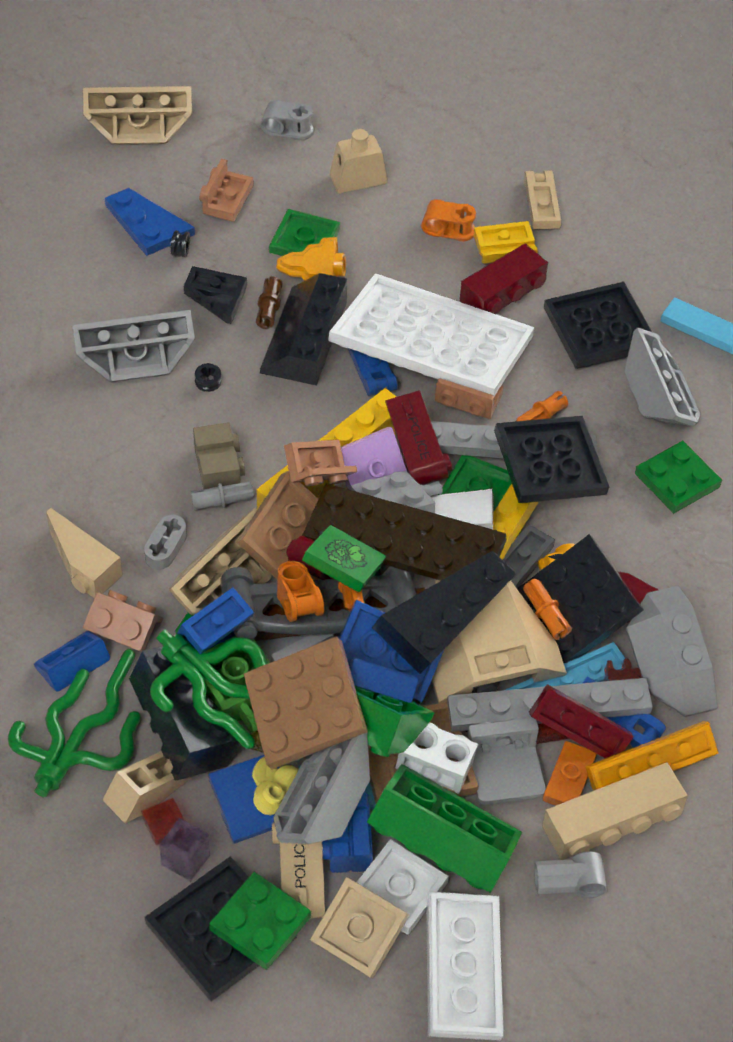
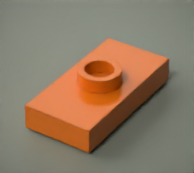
(569, 774)

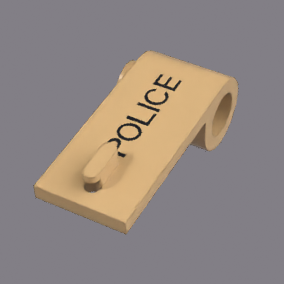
(302, 873)

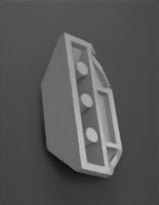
(135, 345)
(658, 381)
(673, 652)
(324, 793)

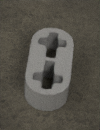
(159, 539)

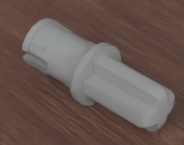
(222, 495)

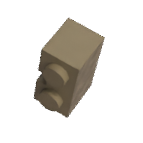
(217, 455)

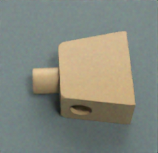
(358, 163)

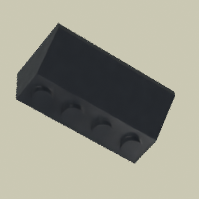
(303, 330)

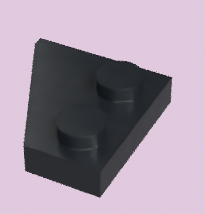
(216, 291)

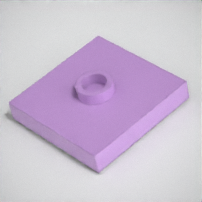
(373, 456)

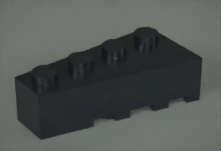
(437, 615)
(186, 737)

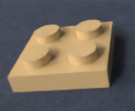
(359, 927)

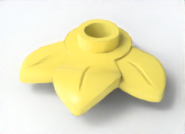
(271, 785)

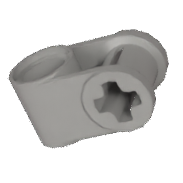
(286, 118)

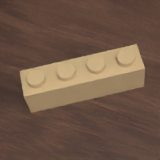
(614, 811)

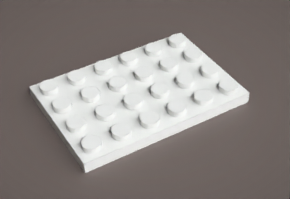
(432, 334)

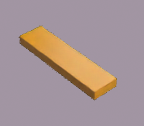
(677, 749)

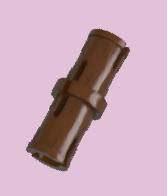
(269, 302)

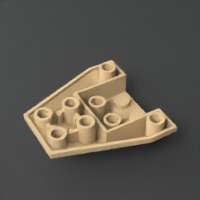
(498, 646)

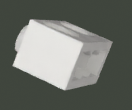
(434, 760)

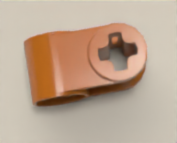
(447, 219)
(298, 591)

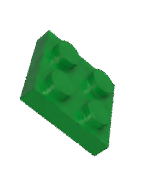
(678, 476)
(260, 920)

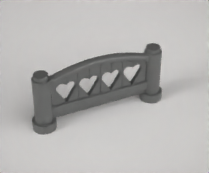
(390, 588)

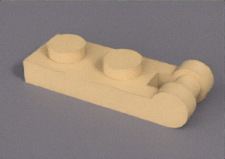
(542, 200)

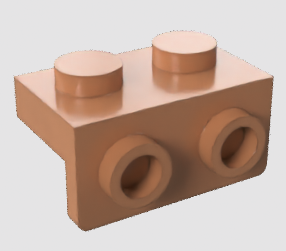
(225, 192)
(467, 398)
(316, 462)
(121, 621)

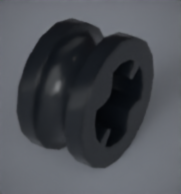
(180, 243)
(208, 385)

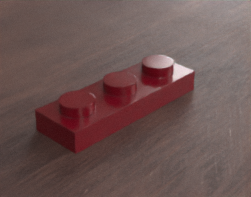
(580, 723)

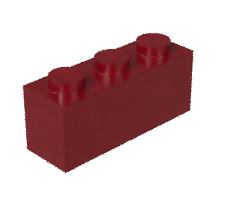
(504, 280)

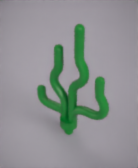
(196, 667)
(59, 758)

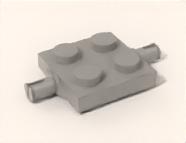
(402, 489)

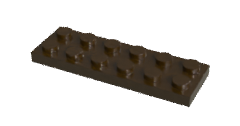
(406, 535)

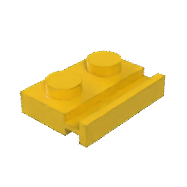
(500, 239)

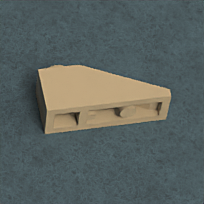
(88, 562)
(141, 786)

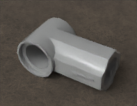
(580, 875)

